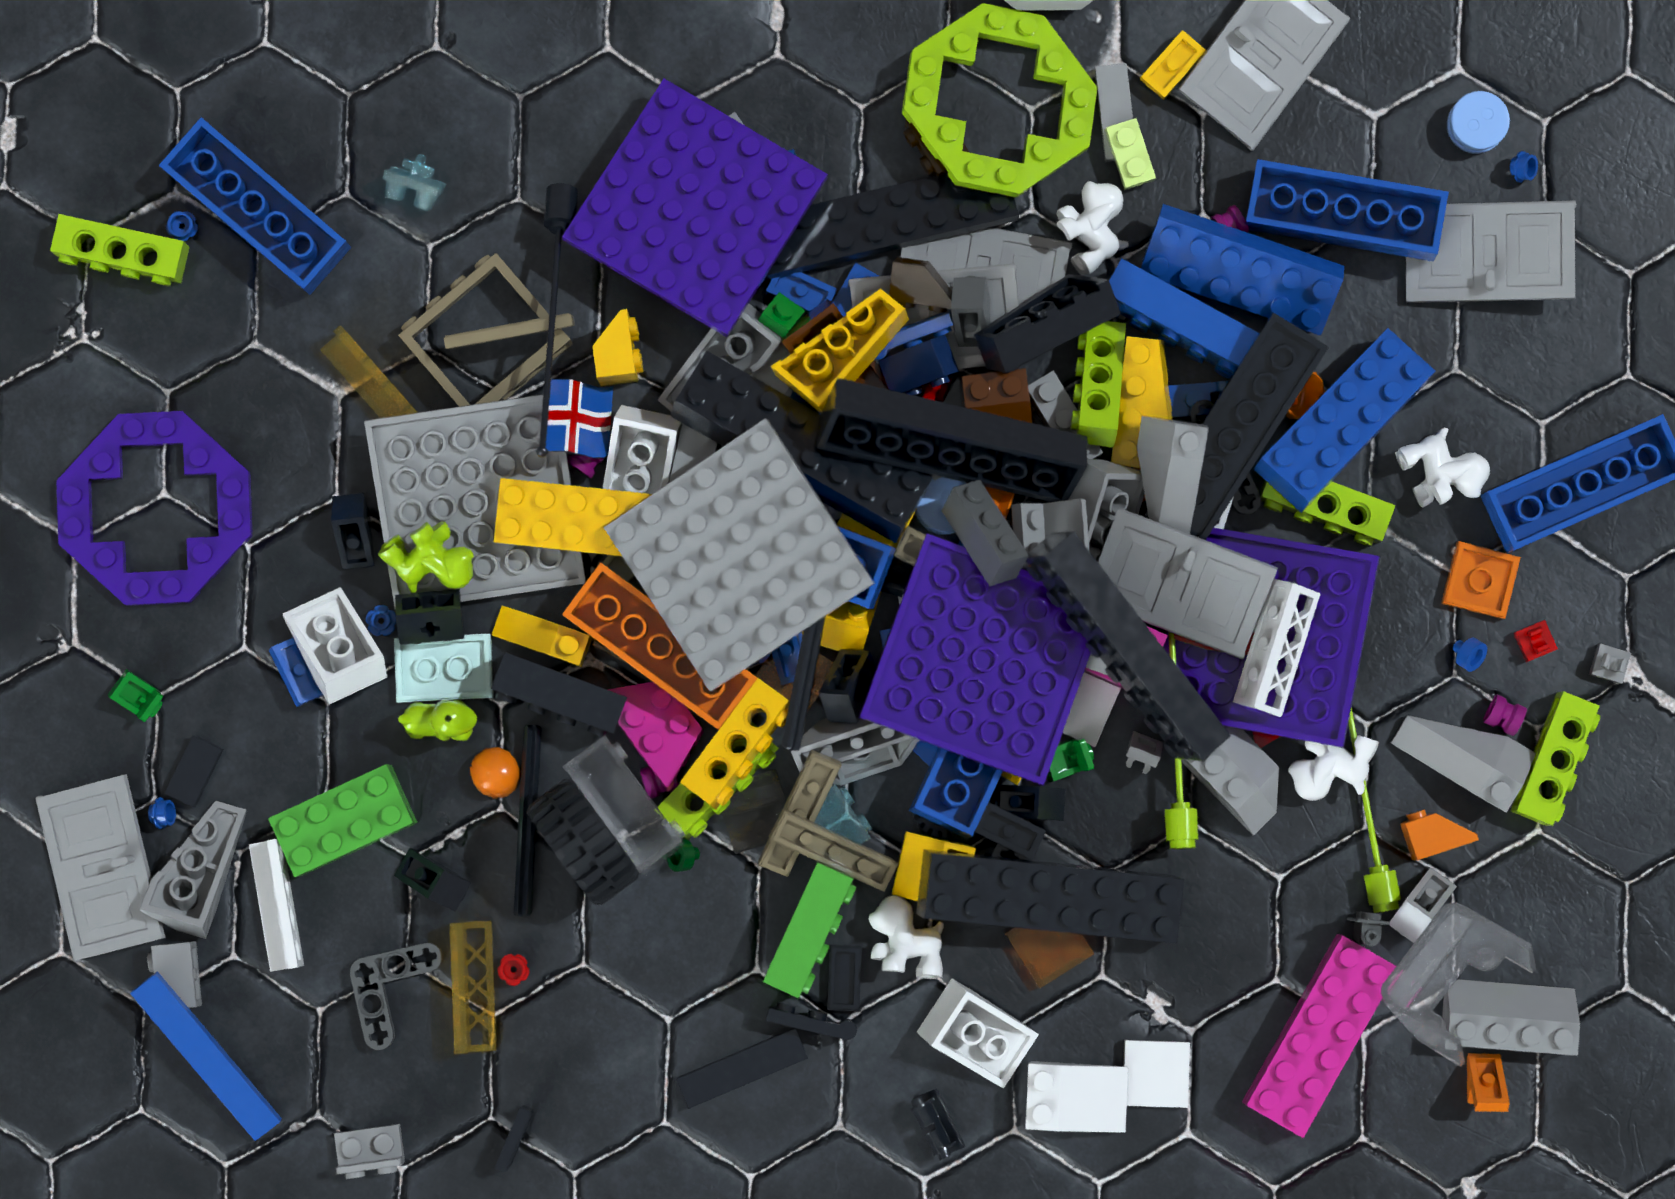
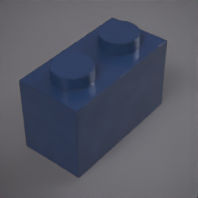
(919, 365)

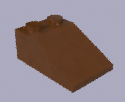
(998, 394)

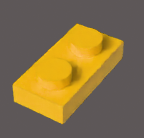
(1172, 64)

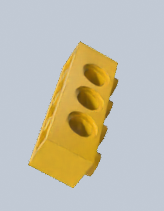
(719, 750)

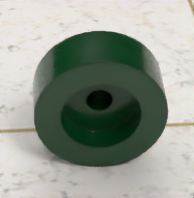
(684, 857)

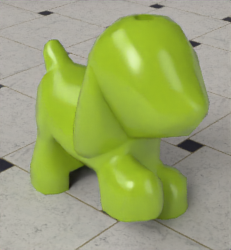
(450, 566)
(443, 720)

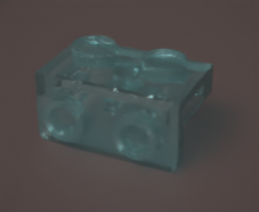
(840, 817)

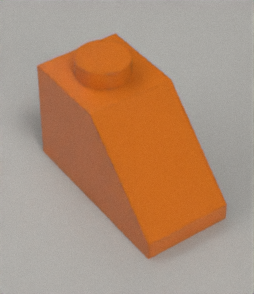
(1433, 834)

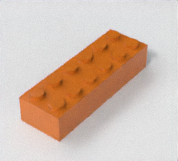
(636, 632)

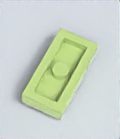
(1130, 153)

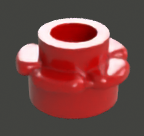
(520, 963)

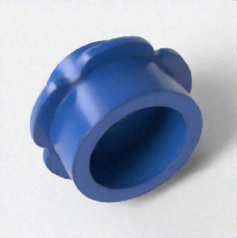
(1524, 166)
(178, 218)
(375, 627)
(162, 813)

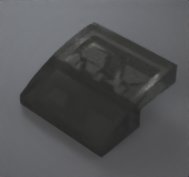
(754, 812)

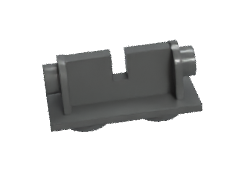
(1367, 928)

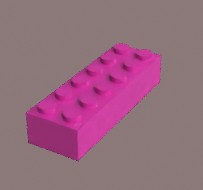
(1319, 1035)

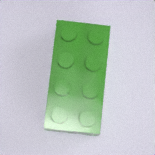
(342, 820)
(808, 930)

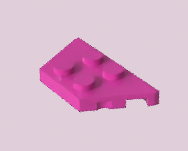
(658, 729)

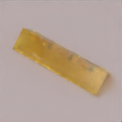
(365, 376)
(460, 987)

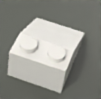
(641, 450)
(335, 645)
(977, 1033)
(1076, 1097)

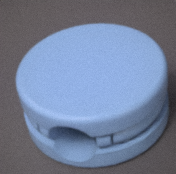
(1478, 122)
(930, 507)

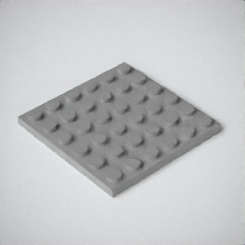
(450, 471)
(739, 555)

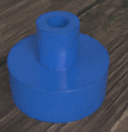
(1470, 653)

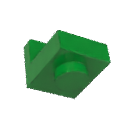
(781, 315)
(136, 695)
(1071, 758)

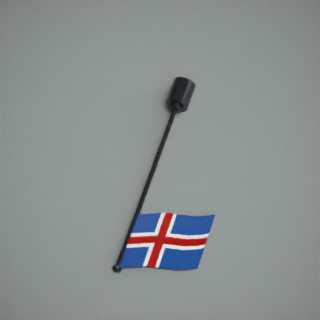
(573, 413)

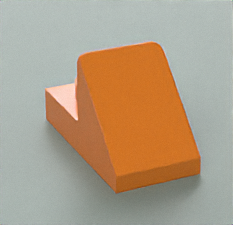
(1486, 1083)

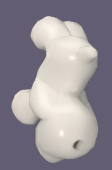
(1100, 205)
(1465, 472)
(1314, 776)
(895, 920)

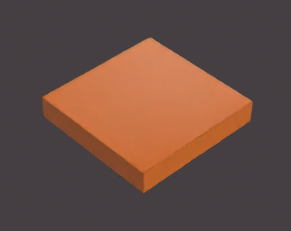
(1480, 580)

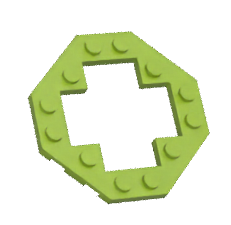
(946, 135)

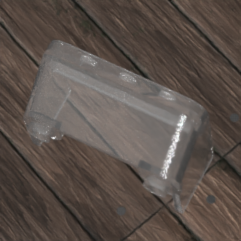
(624, 805)
(1437, 960)

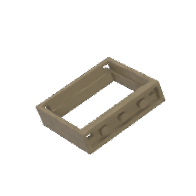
(459, 289)

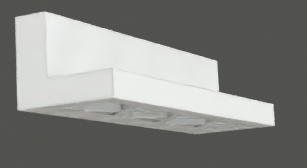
(1271, 645)
(276, 905)

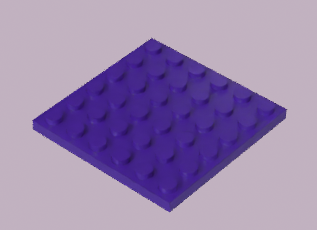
(695, 207)
(1331, 656)
(978, 665)

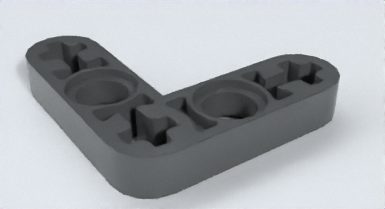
(381, 975)

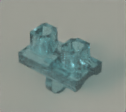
(426, 188)

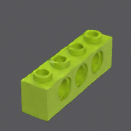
(73, 231)
(1101, 424)
(1375, 512)
(1585, 718)
(693, 823)

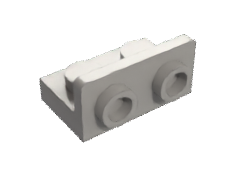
(368, 1150)

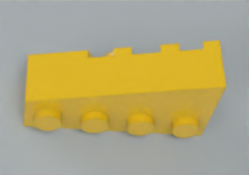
(842, 349)
(1142, 394)

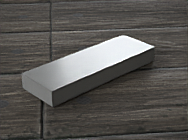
(1113, 99)

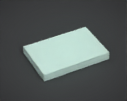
(444, 669)

